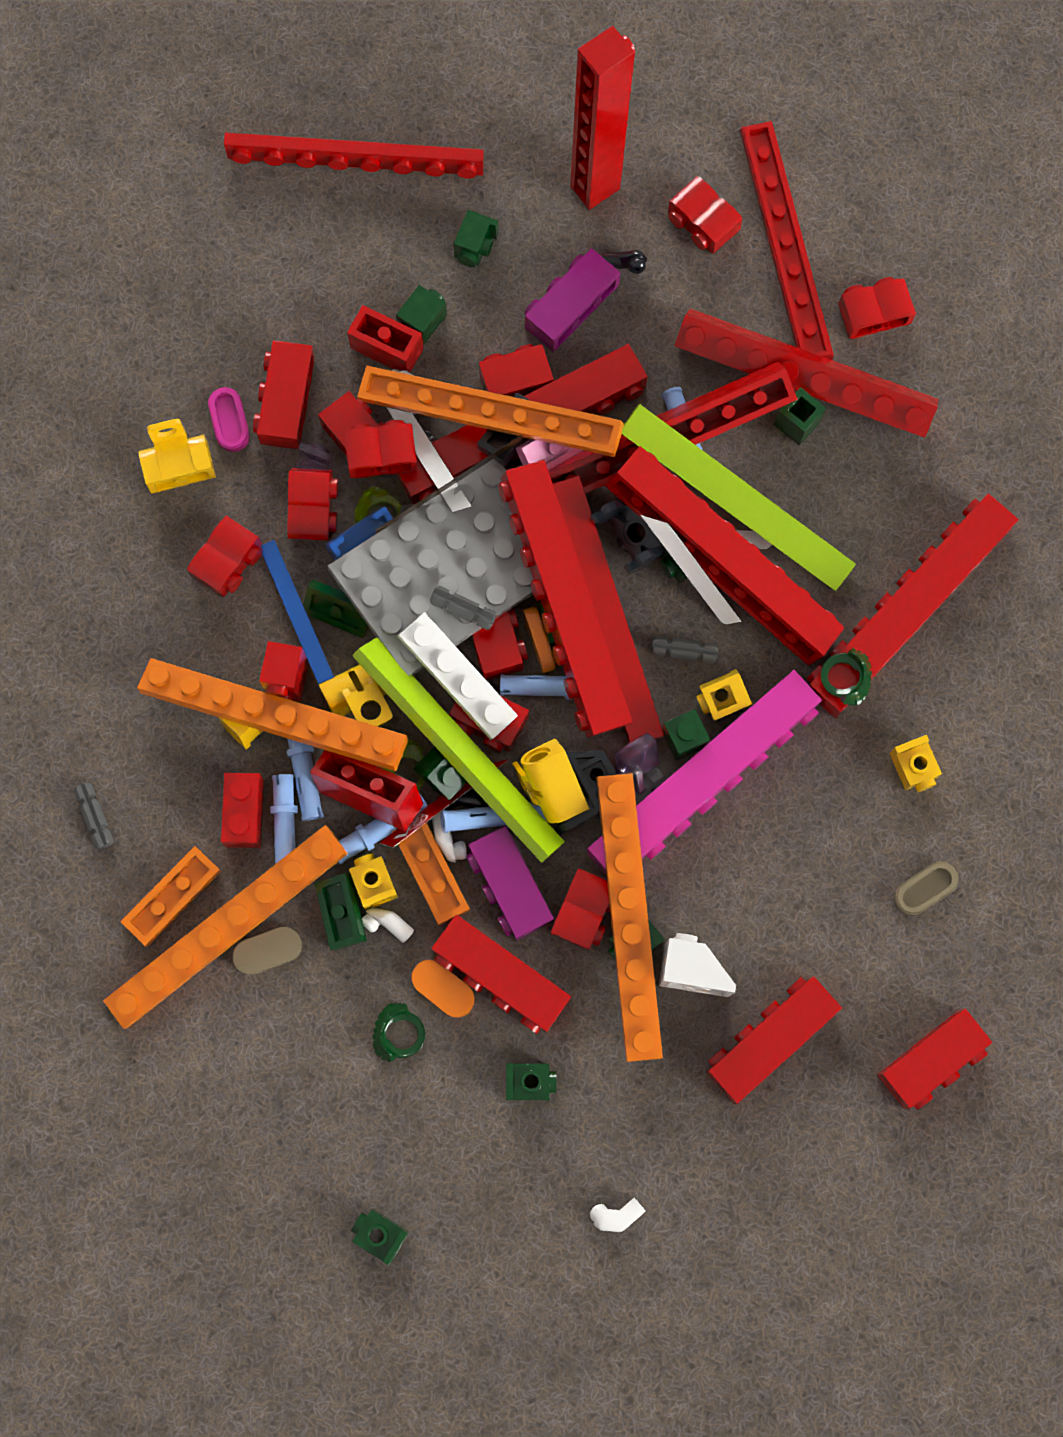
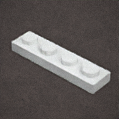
(457, 676)

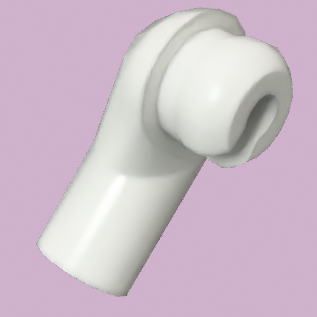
(450, 850)
(389, 920)
(616, 1220)

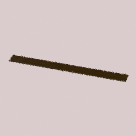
(452, 482)

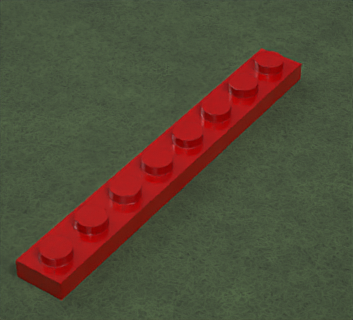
(360, 154)

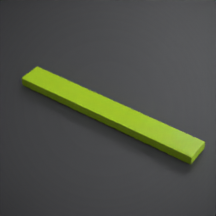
(737, 497)
(459, 750)

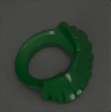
(859, 662)
(391, 1014)

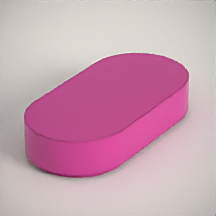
(228, 419)

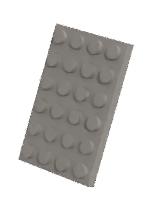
(431, 547)

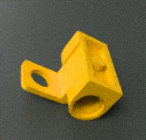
(175, 458)
(353, 689)
(551, 782)

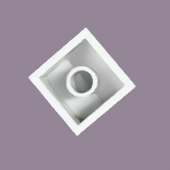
(693, 968)

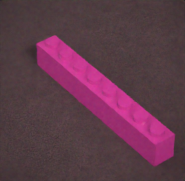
(720, 765)

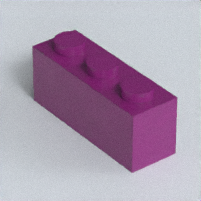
(571, 299)
(509, 884)

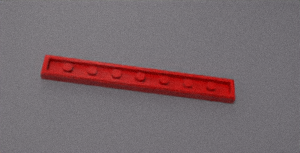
(785, 239)
(608, 609)

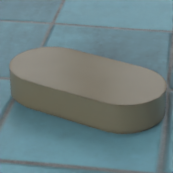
(926, 888)
(267, 950)

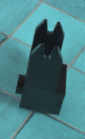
(625, 524)
(583, 764)

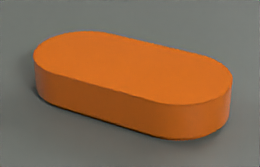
(539, 639)
(443, 989)

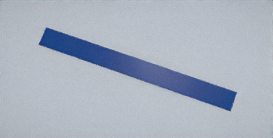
(296, 612)

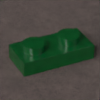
(333, 608)
(340, 912)

